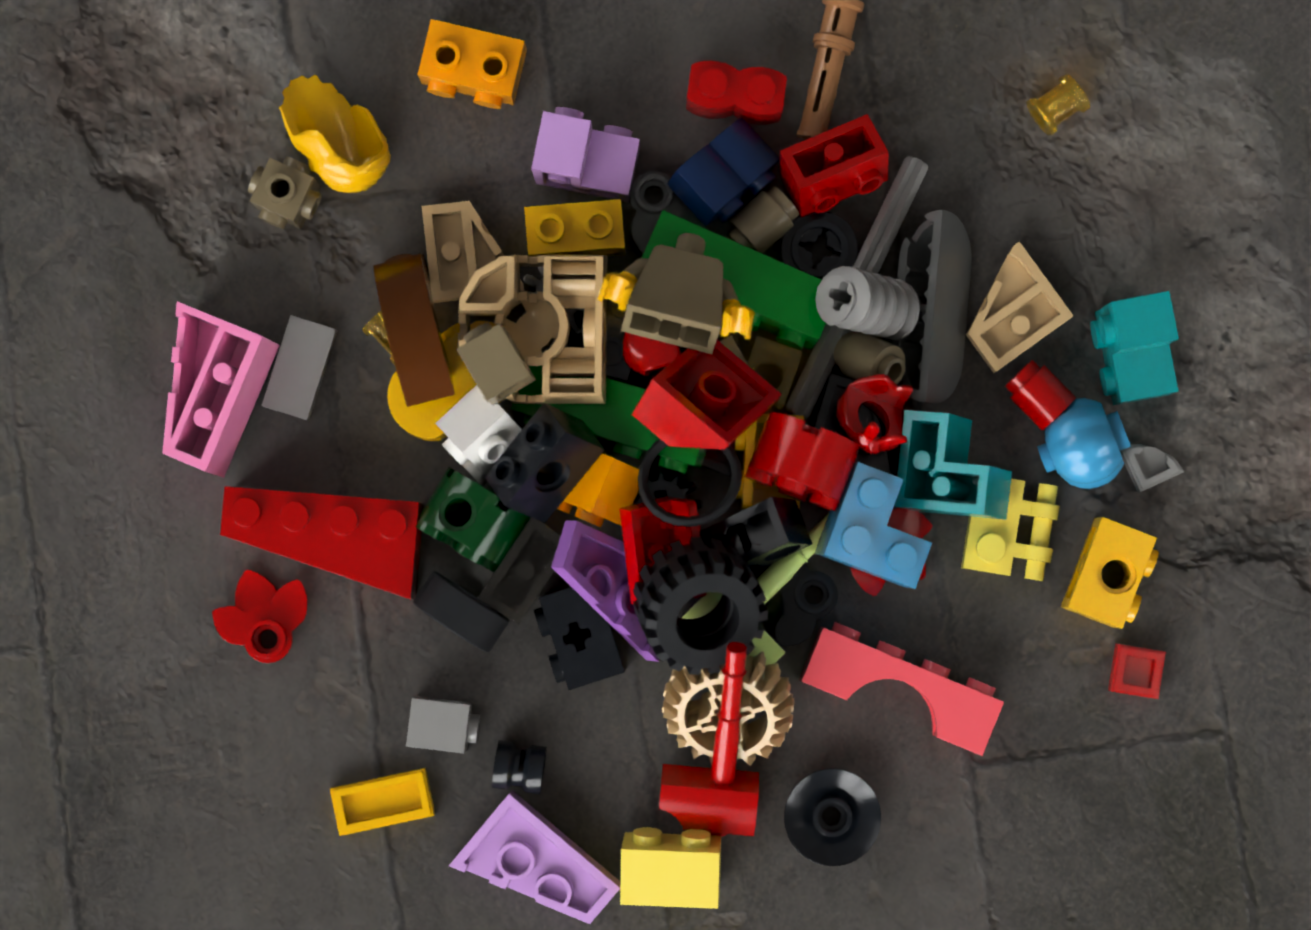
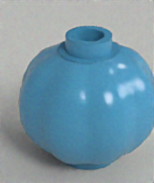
(1085, 444)

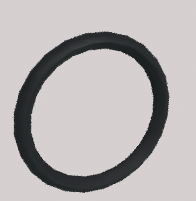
(684, 520)

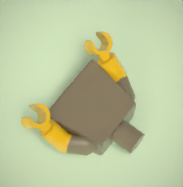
(678, 297)

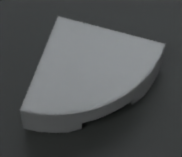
(1149, 466)

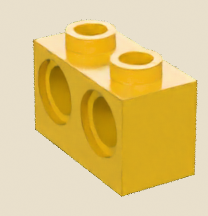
(575, 229)

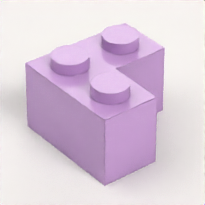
(584, 159)

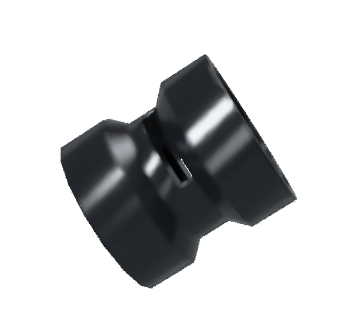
(508, 763)

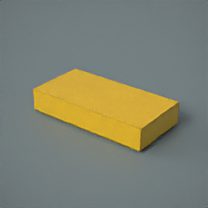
(382, 801)

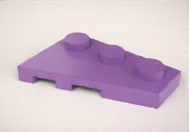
(598, 572)

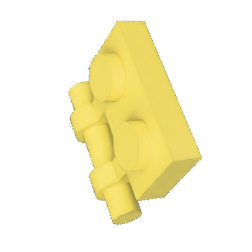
(992, 542)

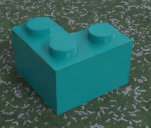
(1136, 347)
(939, 472)

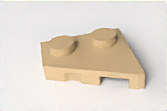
(456, 248)
(1016, 311)

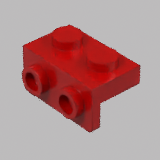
(647, 534)

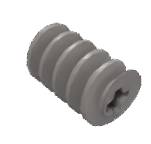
(867, 303)

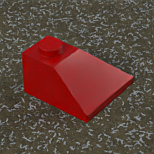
(704, 399)

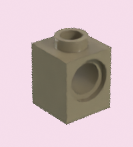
(494, 362)

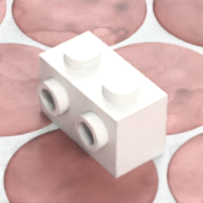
(477, 433)

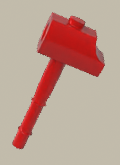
(719, 796)

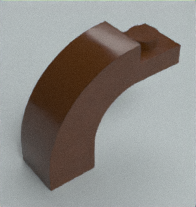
(413, 328)

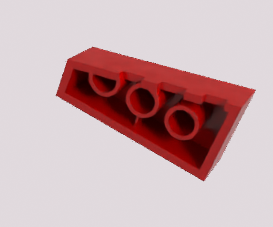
(340, 534)

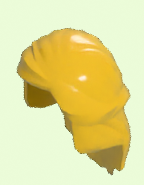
(335, 137)

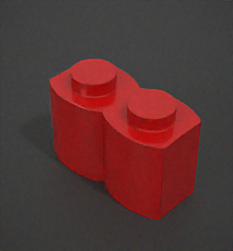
(723, 91)

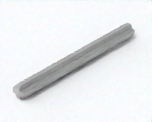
(870, 259)

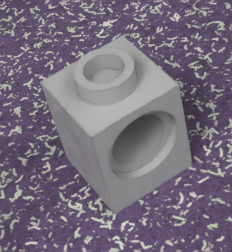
(442, 725)

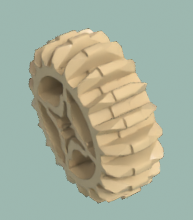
(697, 720)

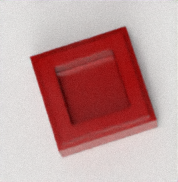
(1136, 671)

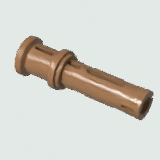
(832, 46)

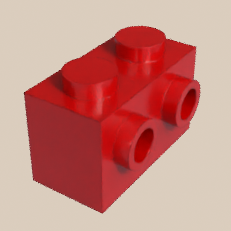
(834, 166)

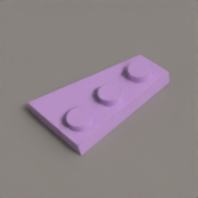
(535, 858)

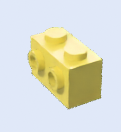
(670, 868)

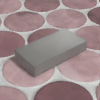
(299, 368)

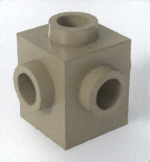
(293, 208)

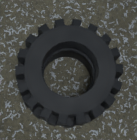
(681, 576)

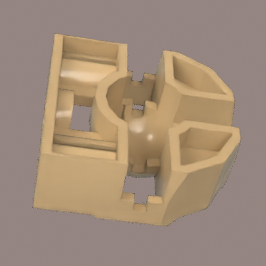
(568, 284)

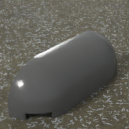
(939, 270)

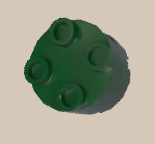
(471, 520)

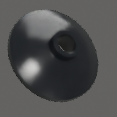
(841, 841)

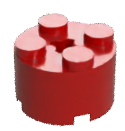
(802, 460)

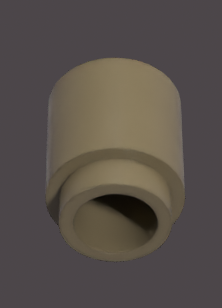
(763, 220)
(867, 355)

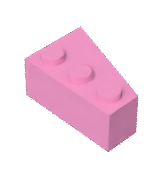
(213, 388)

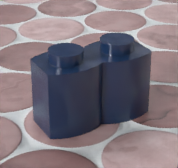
(725, 172)

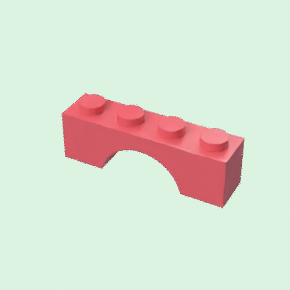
(958, 711)

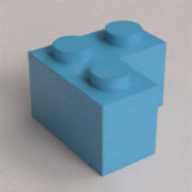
(860, 534)

